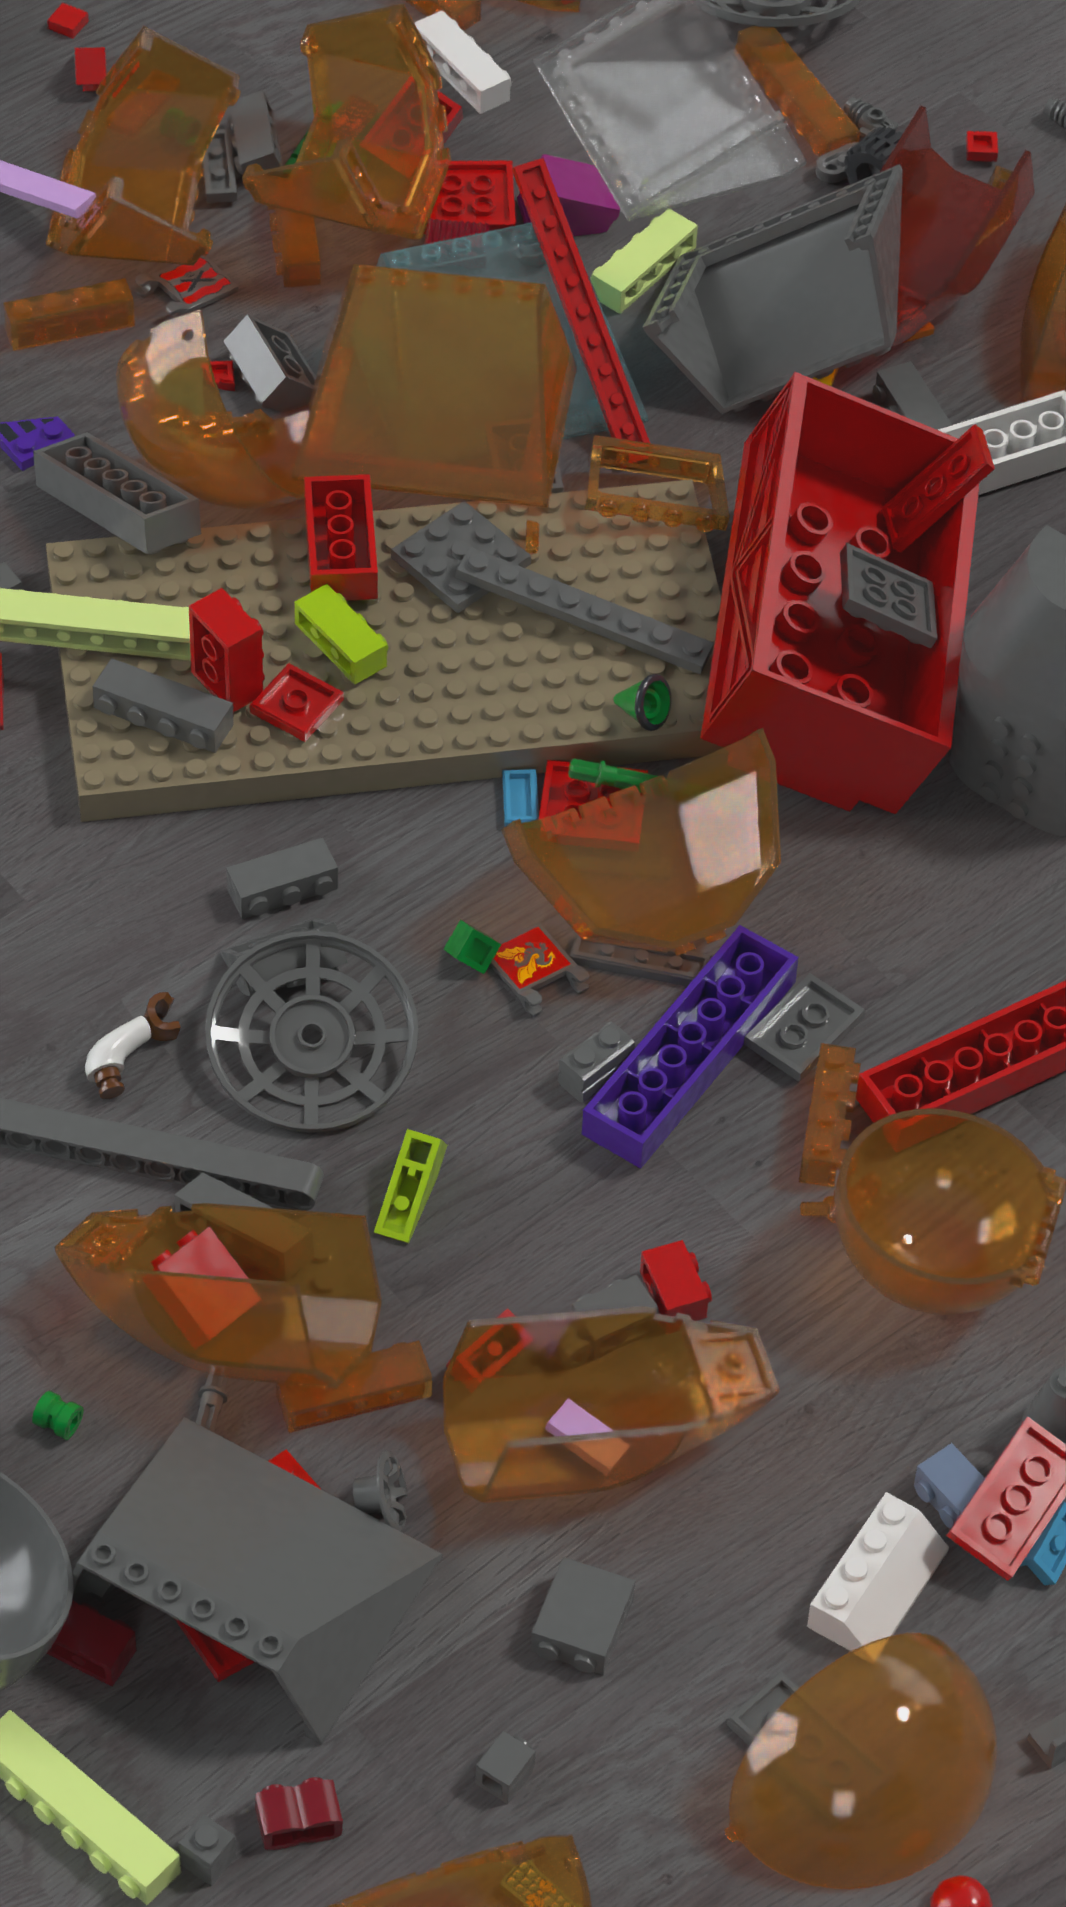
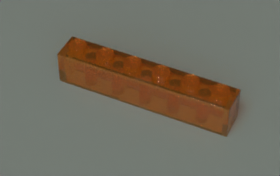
(795, 89)

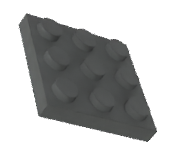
(440, 546)
(888, 596)

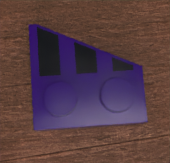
(24, 436)

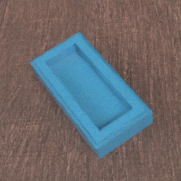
(520, 795)

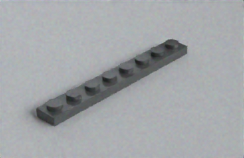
(584, 610)

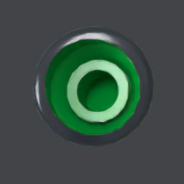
(647, 701)

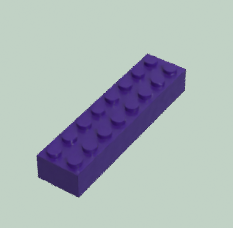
(689, 1046)

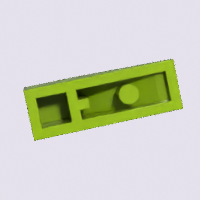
(410, 1185)

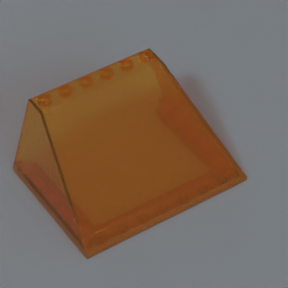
(441, 387)

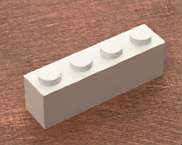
(464, 62)

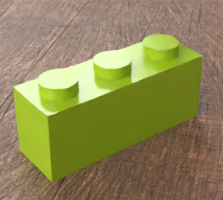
(341, 633)

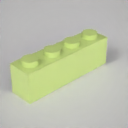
(644, 260)

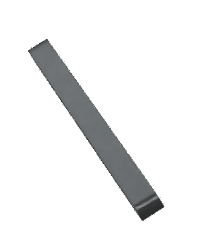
(156, 1154)

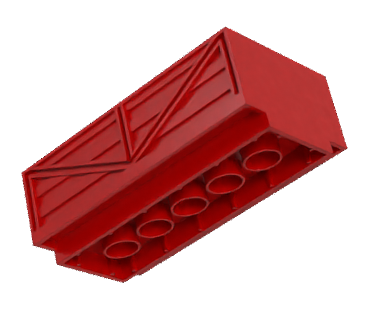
(836, 695)

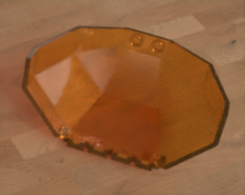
(661, 863)

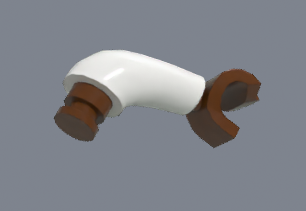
(107, 1056)

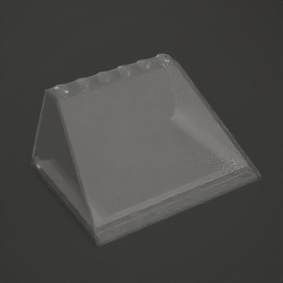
(667, 107)

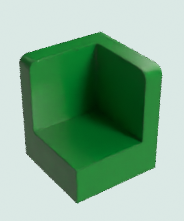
(472, 946)

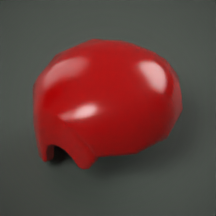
(960, 1892)

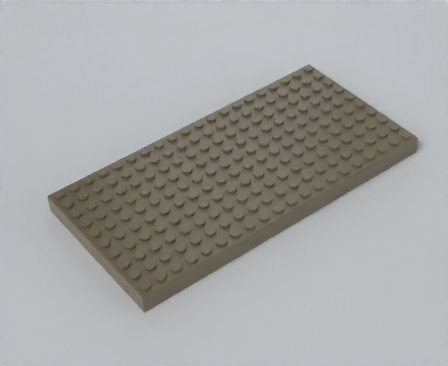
(457, 688)

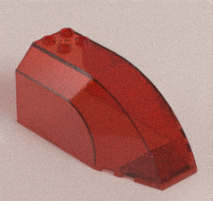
(947, 227)

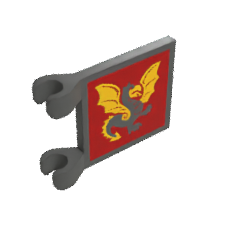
(532, 961)

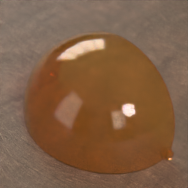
(868, 1767)

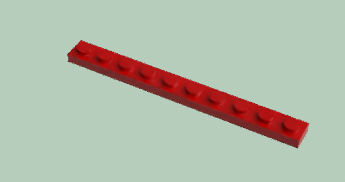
(579, 301)

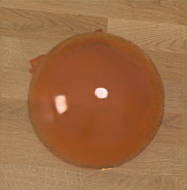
(945, 1210)

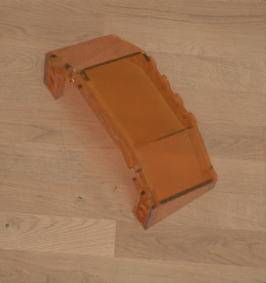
(375, 129)
(145, 155)

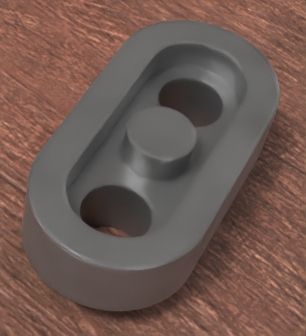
(831, 165)

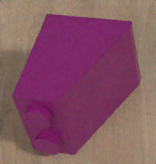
(582, 194)

